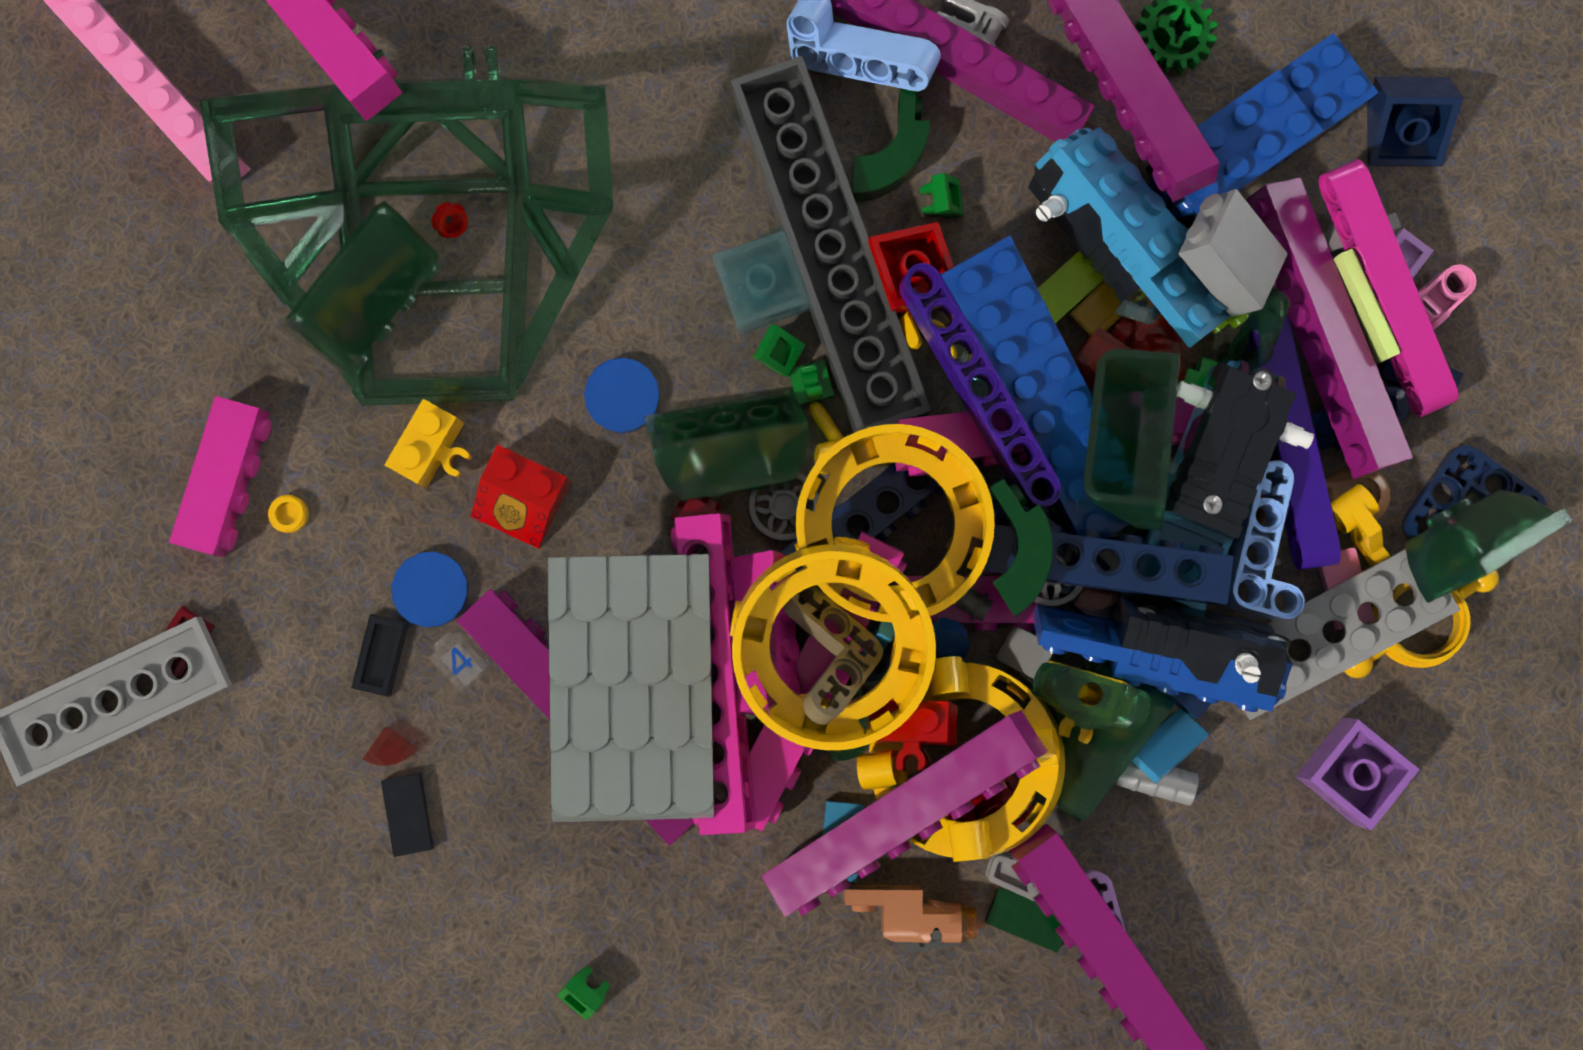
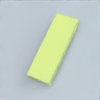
(1366, 307)

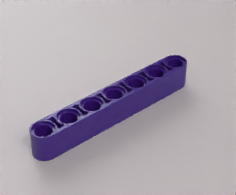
(979, 366)
(1309, 515)

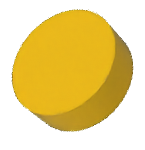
(288, 514)

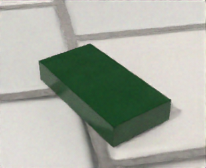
(1023, 919)

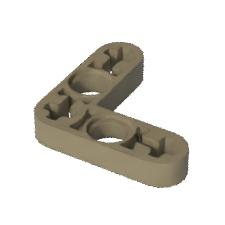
(846, 654)

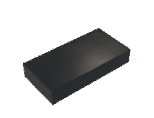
(380, 655)
(407, 814)

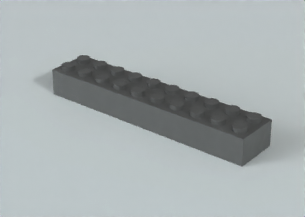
(828, 245)

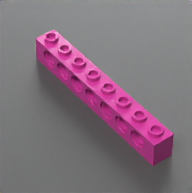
(731, 731)

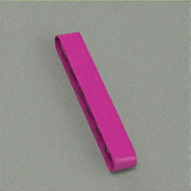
(1367, 230)

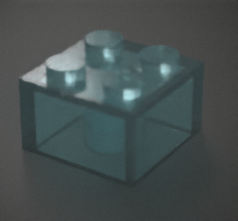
(761, 282)

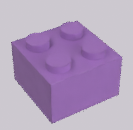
(1357, 773)

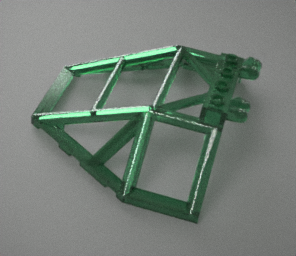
(339, 208)

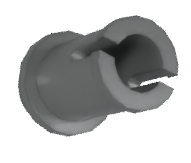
(974, 604)

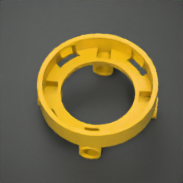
(956, 475)
(910, 659)
(996, 832)

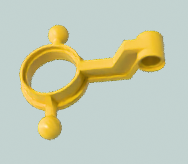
(1354, 514)

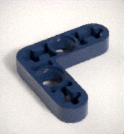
(1472, 479)

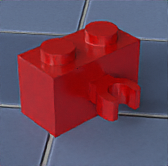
(928, 725)

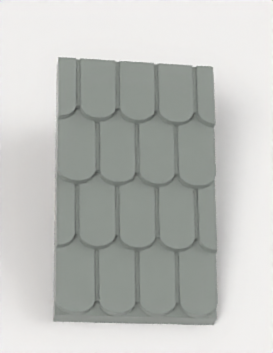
(630, 688)

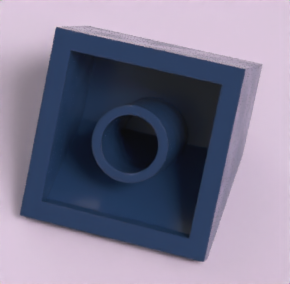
(1411, 120)

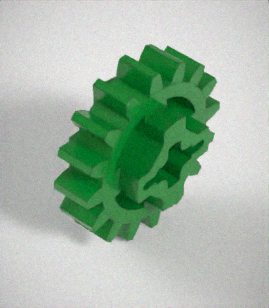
(1192, 28)

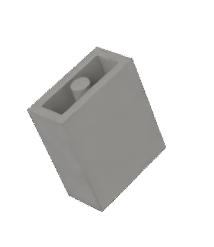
(1233, 253)

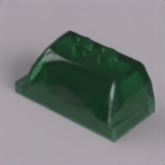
(729, 444)
(1477, 539)

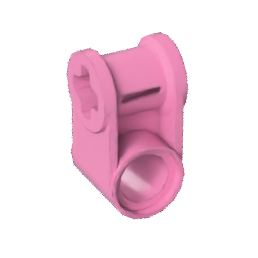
(1439, 299)

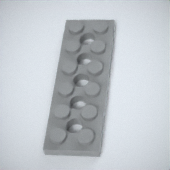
(1359, 639)
(134, 711)

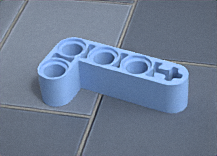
(858, 51)
(1266, 542)

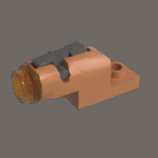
(911, 921)

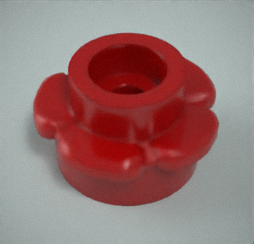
(455, 226)

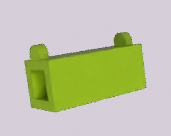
(1069, 286)

